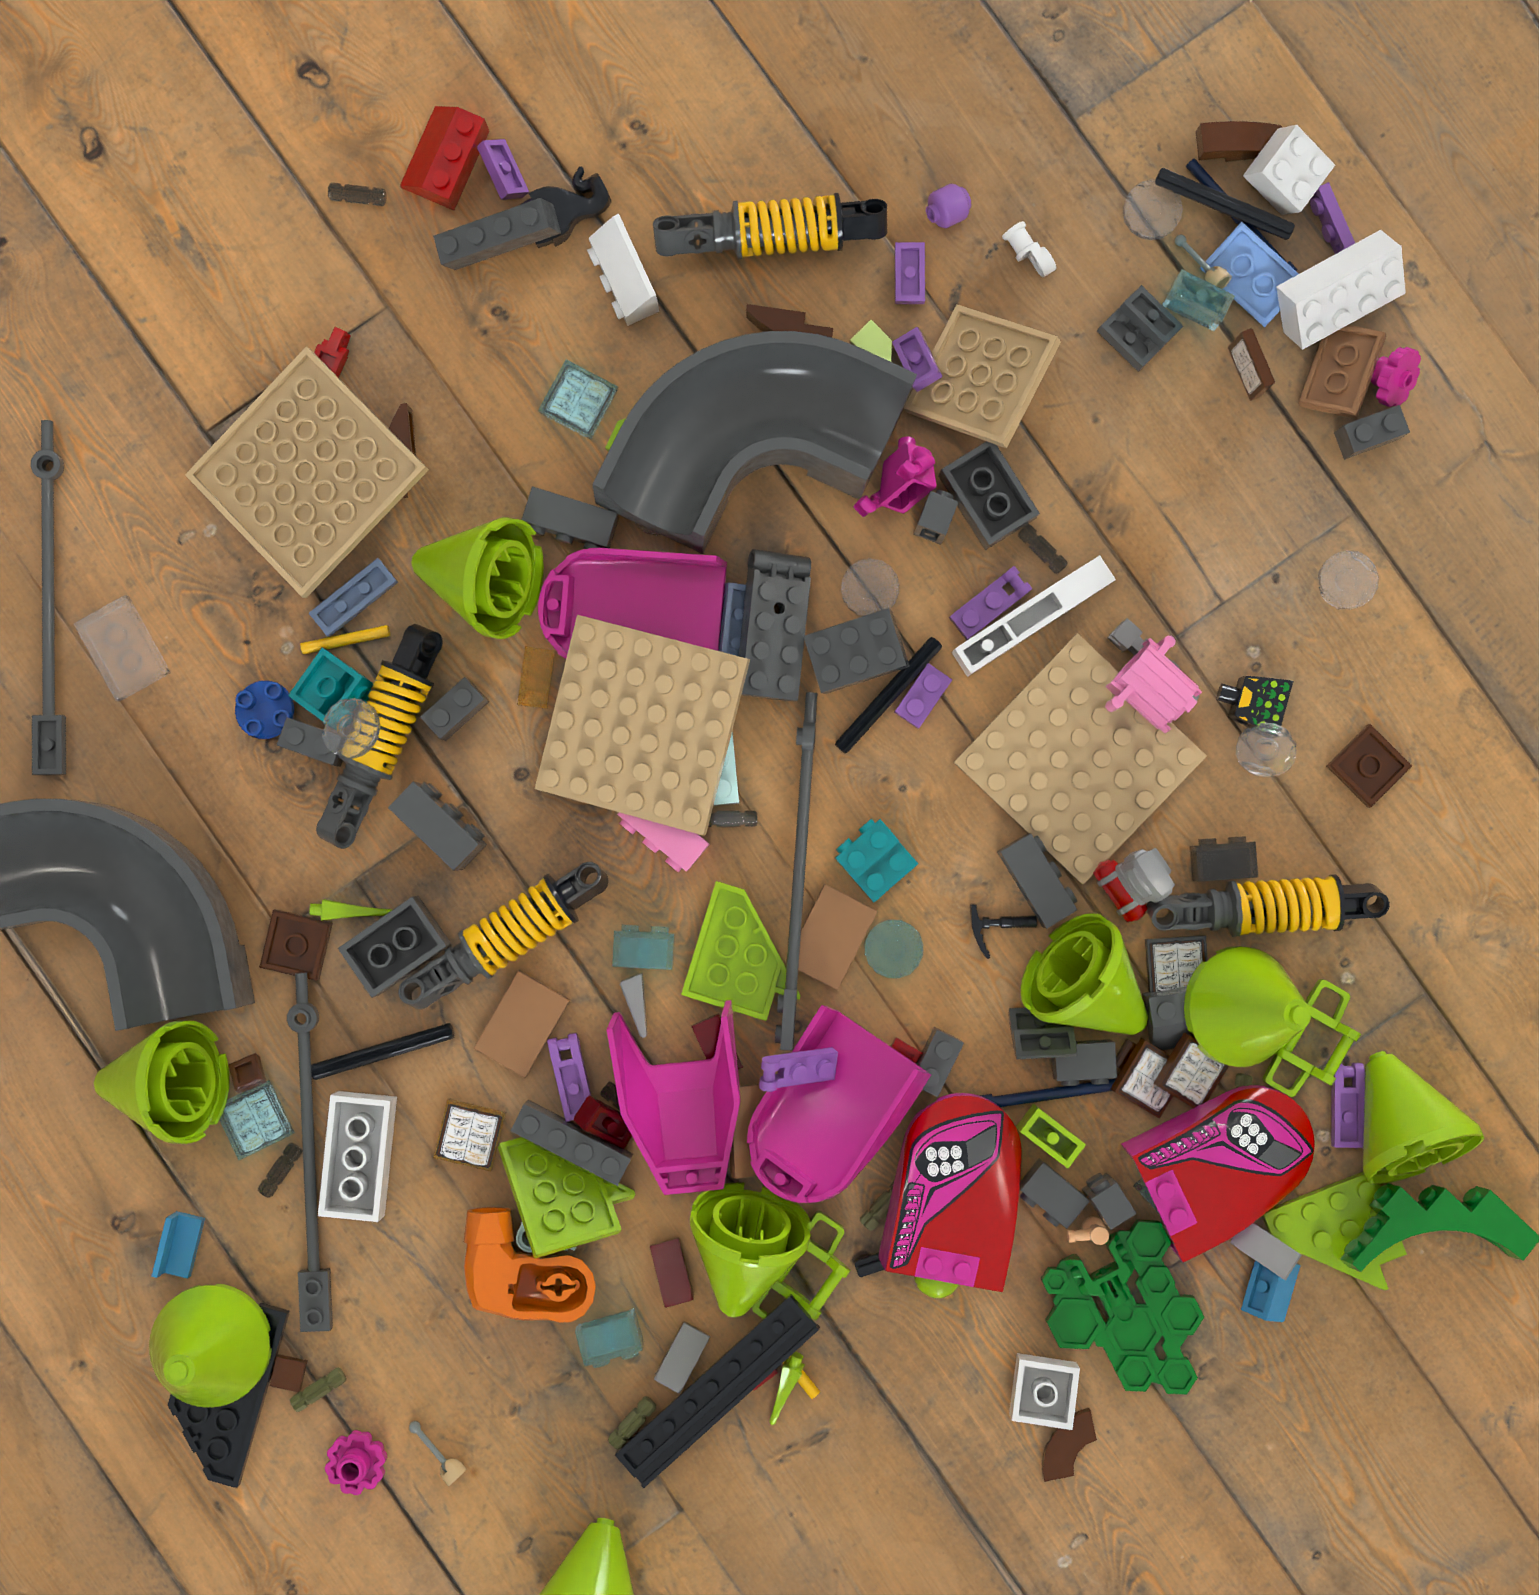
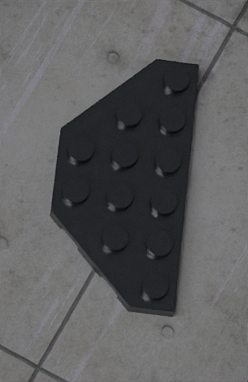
(226, 1432)

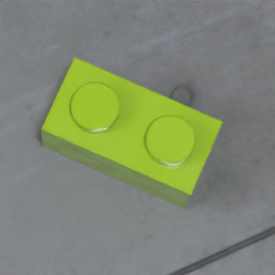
(1050, 1136)

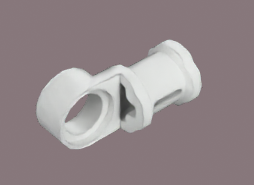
(1025, 247)

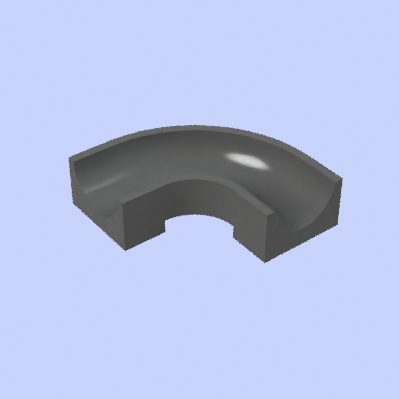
(745, 409)
(134, 896)

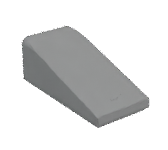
(635, 997)
(1267, 1250)
(681, 1357)

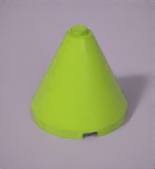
(486, 574)
(1085, 979)
(1243, 1007)
(170, 1082)
(1409, 1123)
(747, 1242)
(210, 1345)
(593, 1565)

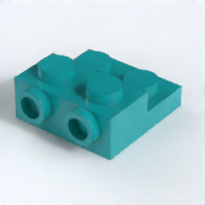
(328, 682)
(875, 859)

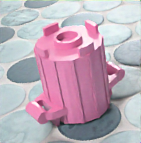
(1154, 685)

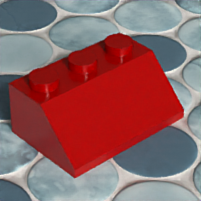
(445, 155)

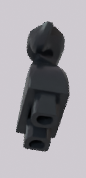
(572, 207)

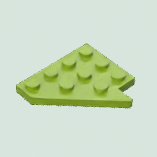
(735, 957)
(558, 1199)
(1326, 1221)

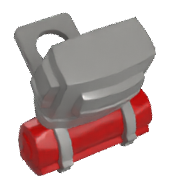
(1135, 882)

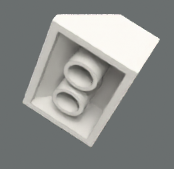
(622, 272)

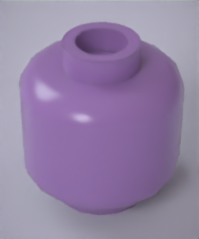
(948, 205)

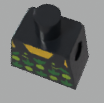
(1256, 700)

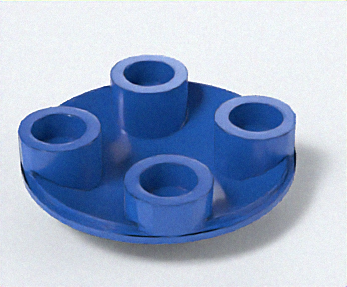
(263, 709)

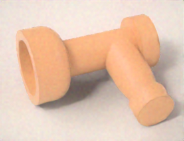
(1091, 1230)

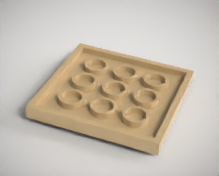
(987, 375)

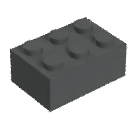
(988, 494)
(856, 651)
(438, 825)
(394, 946)

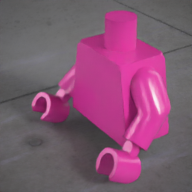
(905, 479)

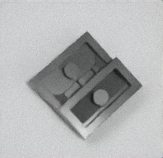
(1139, 328)
(1038, 1038)

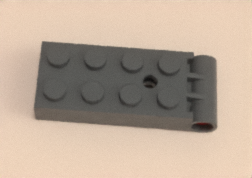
(773, 639)

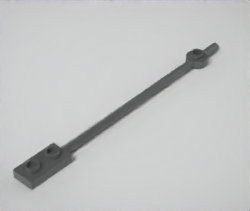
(48, 729)
(787, 1002)
(313, 1283)

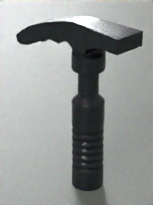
(1003, 922)

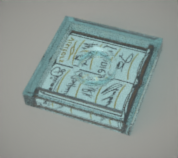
(578, 399)
(255, 1120)

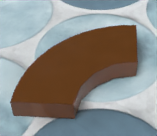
(1065, 1445)

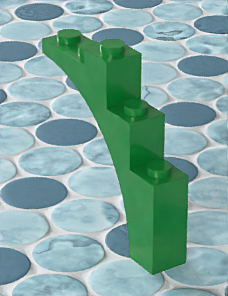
(1438, 1210)

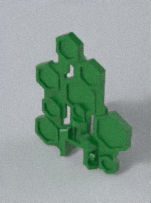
(1131, 1326)

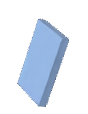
(1254, 272)

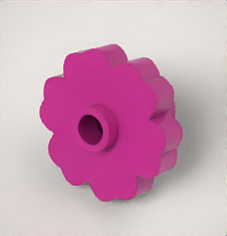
(1396, 376)
(356, 1462)

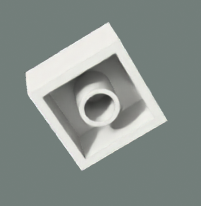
(1289, 170)
(1044, 1391)

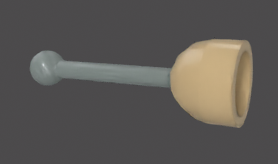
(1216, 275)
(450, 1468)

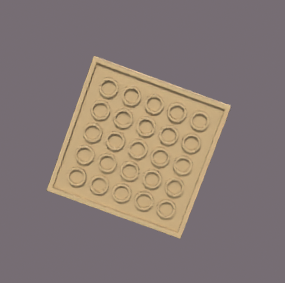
(306, 472)
(642, 724)
(1074, 767)

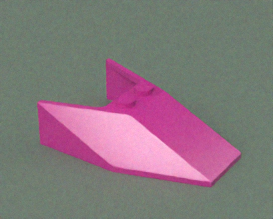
(681, 1110)

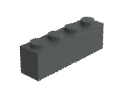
(497, 234)
(571, 1142)

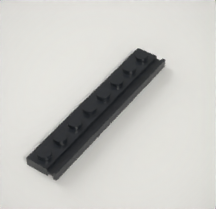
(717, 1390)

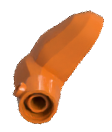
(515, 1282)

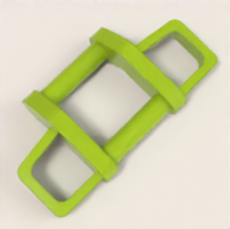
(1285, 1053)
(839, 1270)

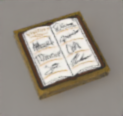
(469, 1135)

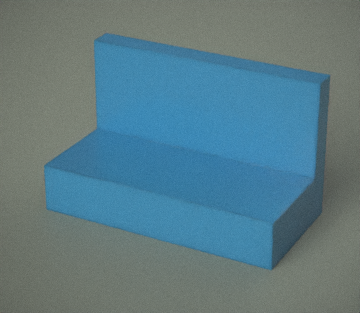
(178, 1245)
(1269, 1294)

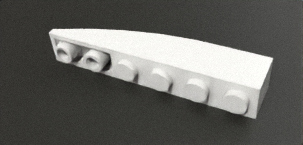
(1033, 616)

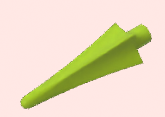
(335, 910)
(789, 1377)

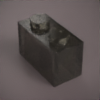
(1223, 861)

